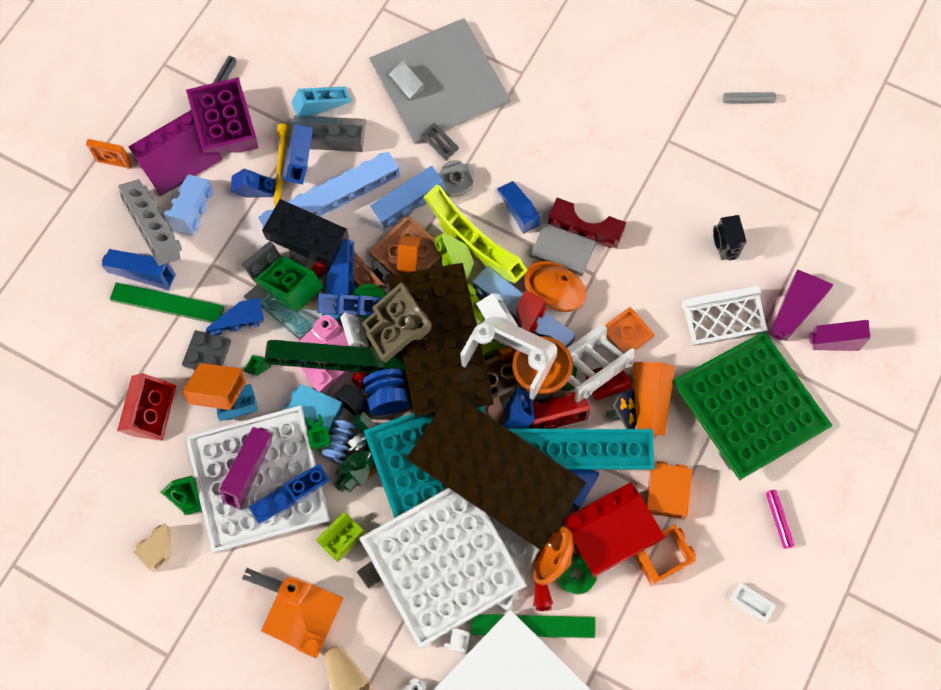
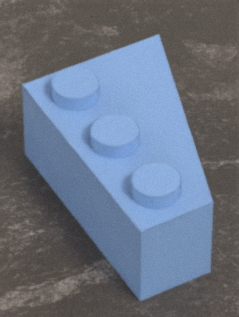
(189, 205)

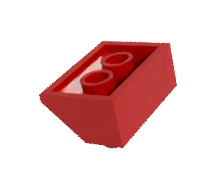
(146, 407)
(560, 412)

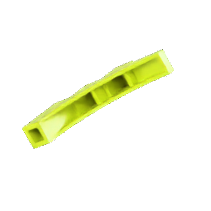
(480, 246)

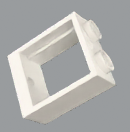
(495, 306)

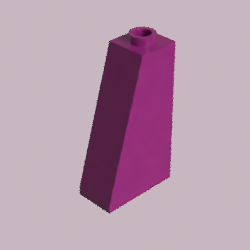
(799, 301)
(245, 468)

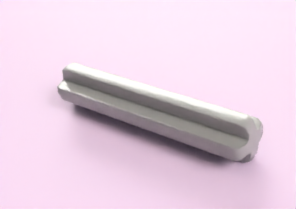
(749, 97)

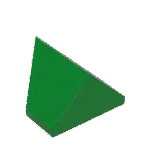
(183, 494)

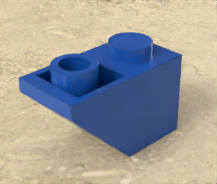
(251, 184)

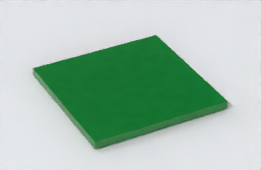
(752, 405)

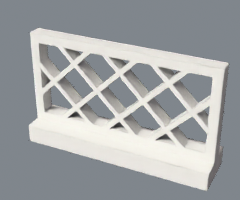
(717, 300)

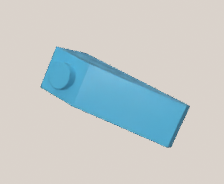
(318, 100)

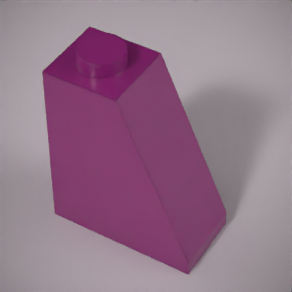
(840, 336)

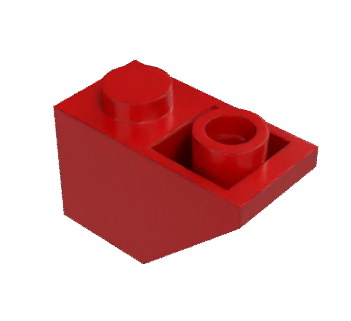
(529, 310)

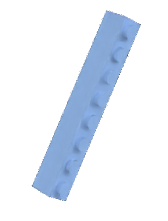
(346, 187)

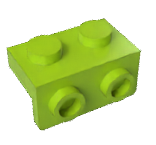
(340, 537)

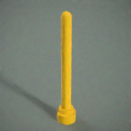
(283, 133)

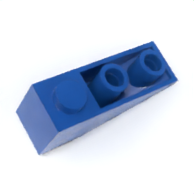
(297, 154)
(242, 314)

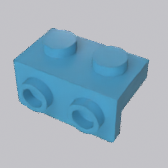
(244, 404)

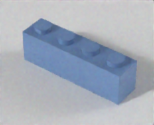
(406, 197)

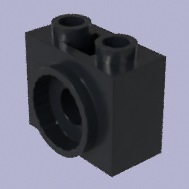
(729, 237)

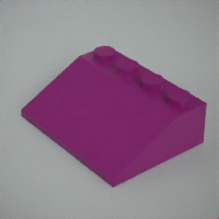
(222, 117)
(172, 154)

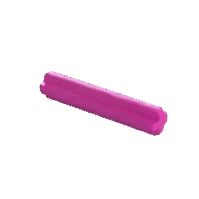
(780, 519)

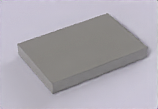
(563, 248)

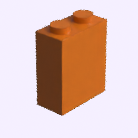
(214, 386)
(669, 490)

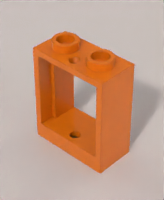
(687, 552)

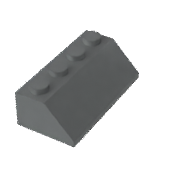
(333, 132)

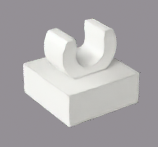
(459, 641)

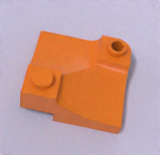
(302, 616)

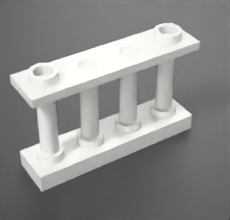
(585, 347)

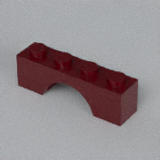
(606, 232)

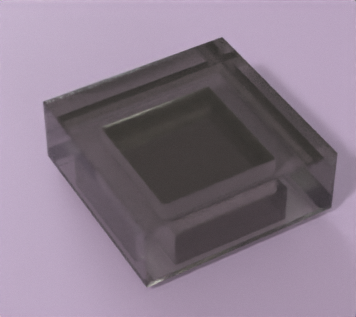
(369, 575)

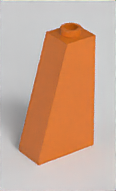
(652, 395)

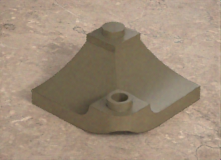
(395, 323)

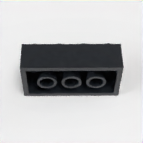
(304, 233)

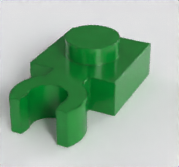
(318, 435)

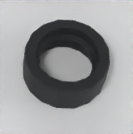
(352, 400)

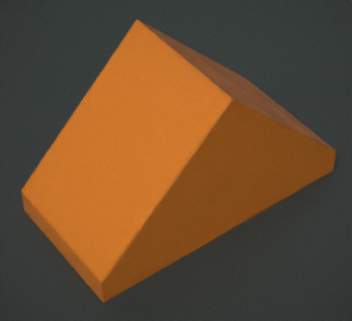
(408, 253)

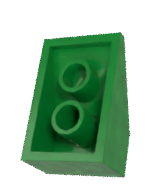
(289, 283)

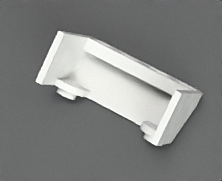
(540, 351)

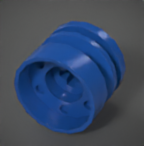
(386, 392)

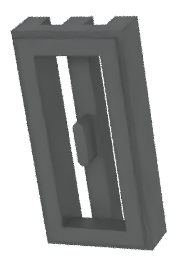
(450, 152)

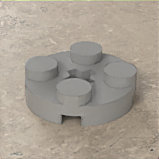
(460, 187)

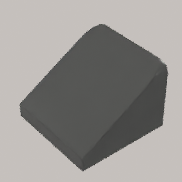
(381, 272)

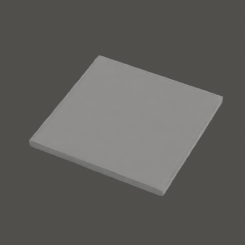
(454, 76)

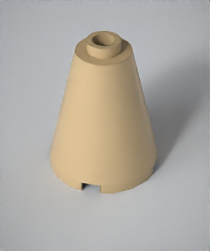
(343, 671)

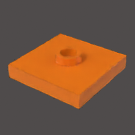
(109, 153)
(628, 331)

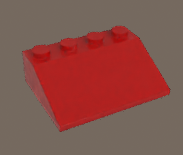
(613, 529)

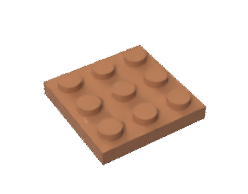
(387, 249)

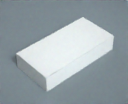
(752, 603)

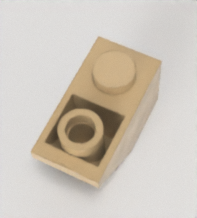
(156, 548)

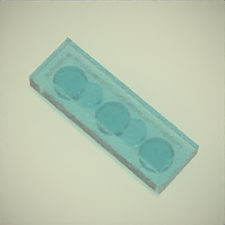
(292, 321)

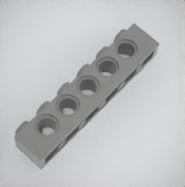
(150, 222)

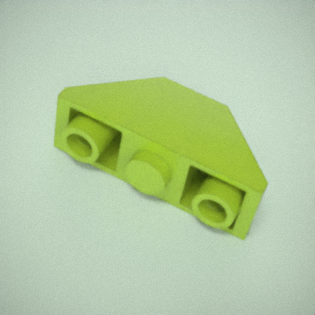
(454, 252)

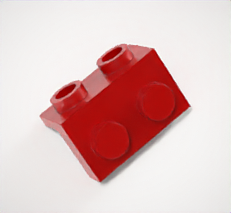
(615, 385)

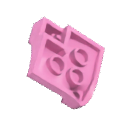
(331, 335)

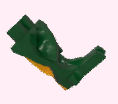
(359, 466)

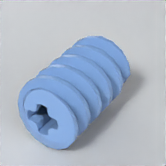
(338, 440)

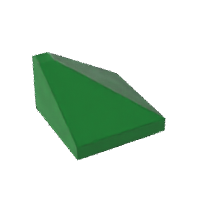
(256, 365)

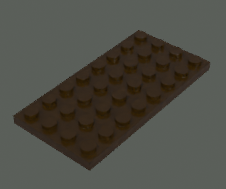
(435, 361)
(496, 470)

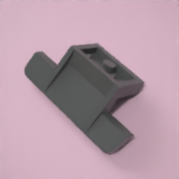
(259, 262)

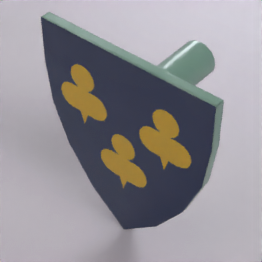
(625, 409)

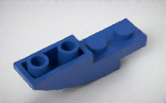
(289, 494)

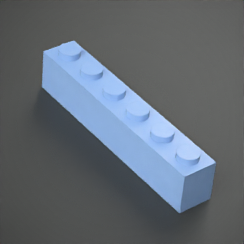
(491, 282)

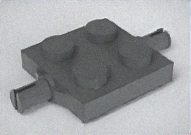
(206, 349)

